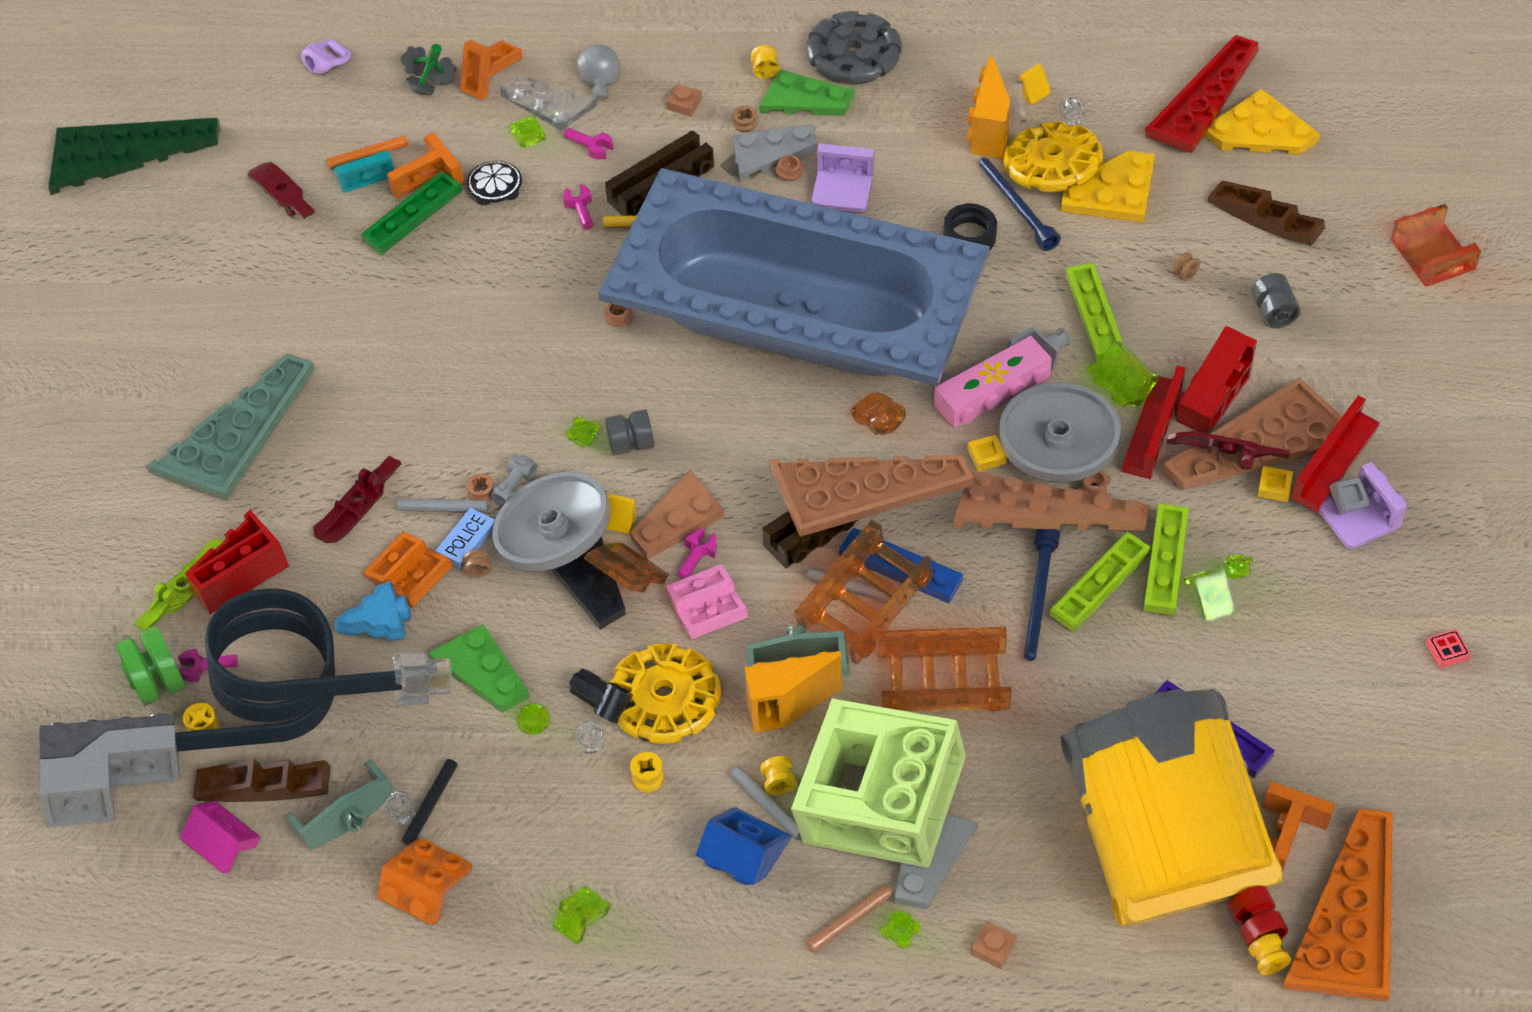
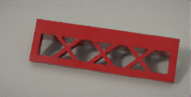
(1153, 425)
(1334, 456)

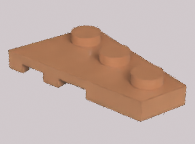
(676, 516)

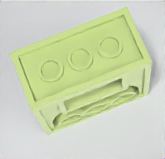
(904, 790)

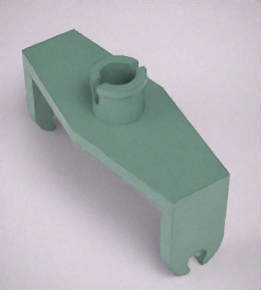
(800, 645)
(346, 812)

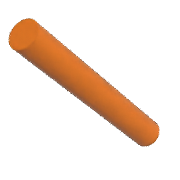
(388, 145)

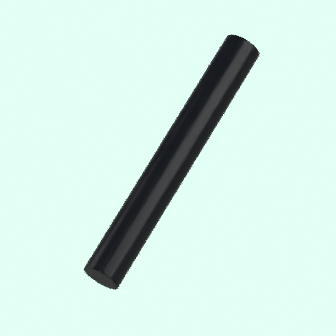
(429, 802)

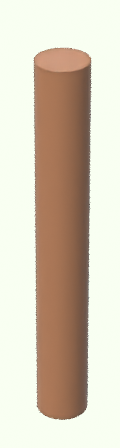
(849, 918)

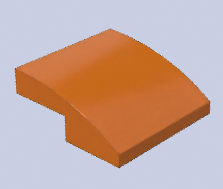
(409, 567)

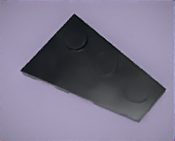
(592, 589)

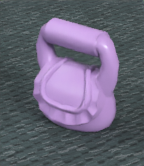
(320, 60)

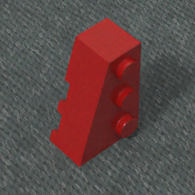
(1217, 381)
(237, 565)

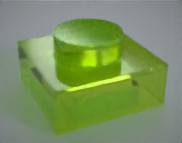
(527, 132)

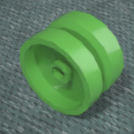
(153, 664)

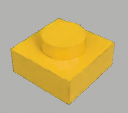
(987, 453)
(1275, 484)

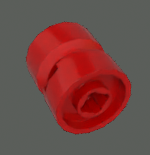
(1255, 914)

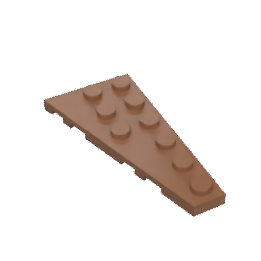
(1286, 420)
(858, 487)
(1043, 507)

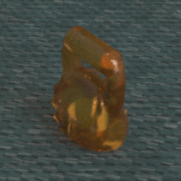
(882, 418)

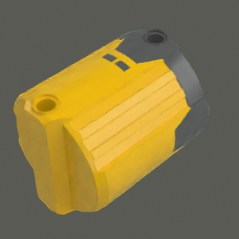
(1169, 805)

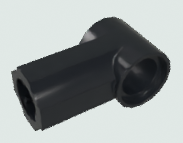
(606, 697)

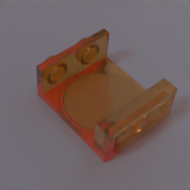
(1432, 247)

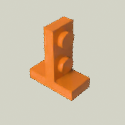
(483, 62)
(421, 170)
(1294, 808)

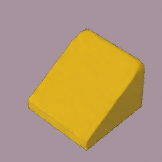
(1034, 84)
(622, 514)

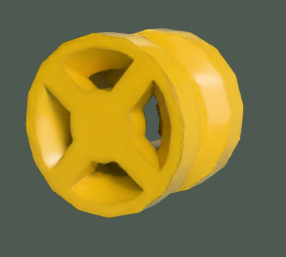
(765, 62)
(200, 714)
(778, 775)
(649, 780)
(1269, 954)

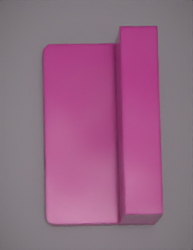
(217, 835)

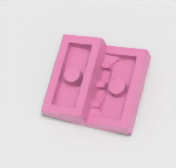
(706, 601)

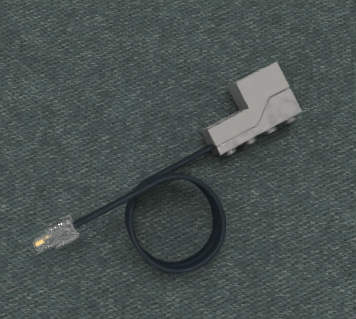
(93, 756)

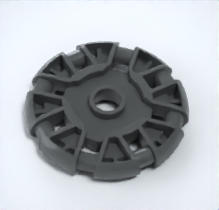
(853, 65)

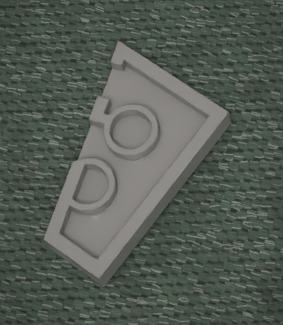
(919, 884)

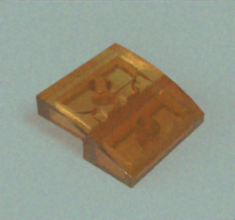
(626, 566)

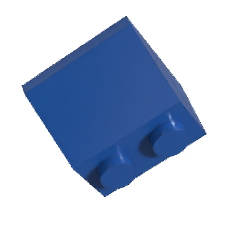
(741, 845)

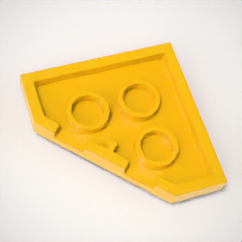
(1261, 126)
(1116, 190)

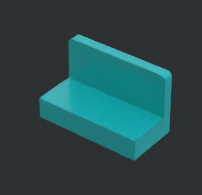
(364, 171)

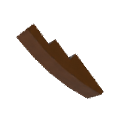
(1258, 209)
(261, 782)

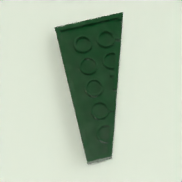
(120, 148)

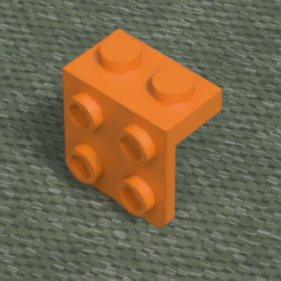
(420, 878)

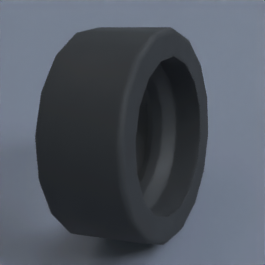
(972, 214)

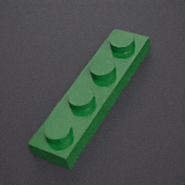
(411, 212)

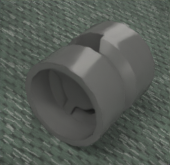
(1276, 300)
(629, 432)

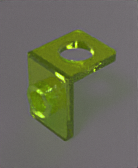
(1212, 593)

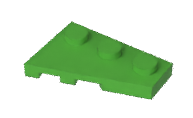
(801, 93)
(484, 668)

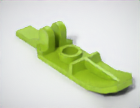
(171, 596)

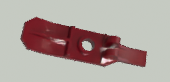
(281, 189)
(1227, 445)
(348, 512)

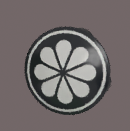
(494, 182)

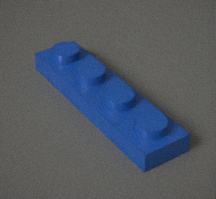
(942, 585)

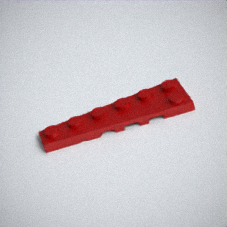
(1199, 102)

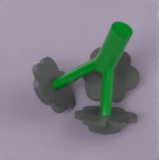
(434, 70)

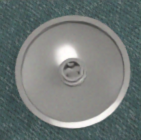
(1059, 432)
(551, 521)

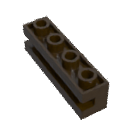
(685, 155)
(786, 545)

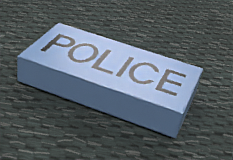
(466, 536)

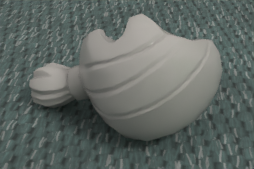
(598, 67)

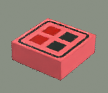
(1448, 648)

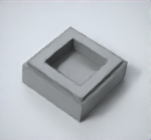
(1350, 495)

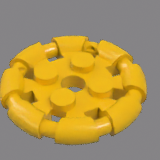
(1074, 164)
(672, 707)

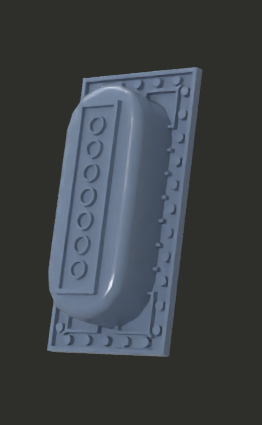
(796, 277)

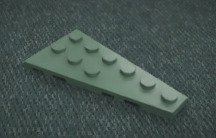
(235, 433)

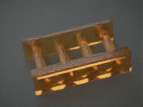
(851, 565)
(944, 642)

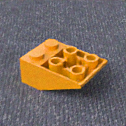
(990, 115)
(790, 688)

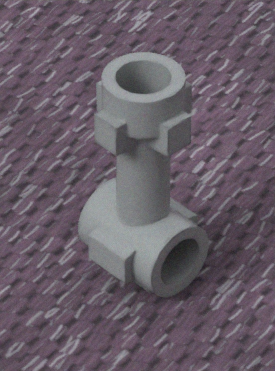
(519, 467)

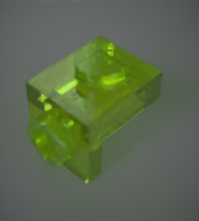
(580, 912)

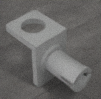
(1050, 343)

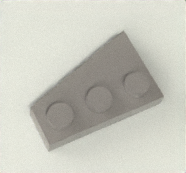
(765, 148)

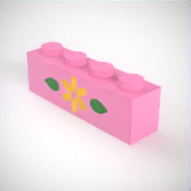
(992, 382)

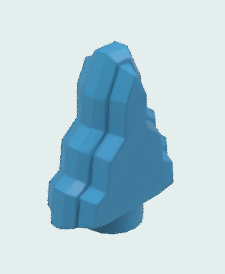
(377, 615)

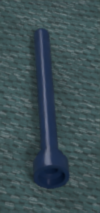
(1046, 236)
(1046, 541)

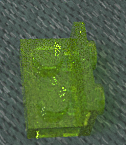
(1123, 376)

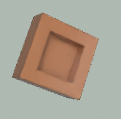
(683, 100)
(993, 945)

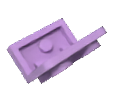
(843, 177)
(1368, 524)

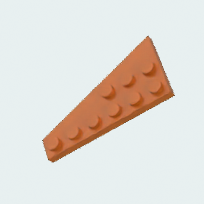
(1351, 927)

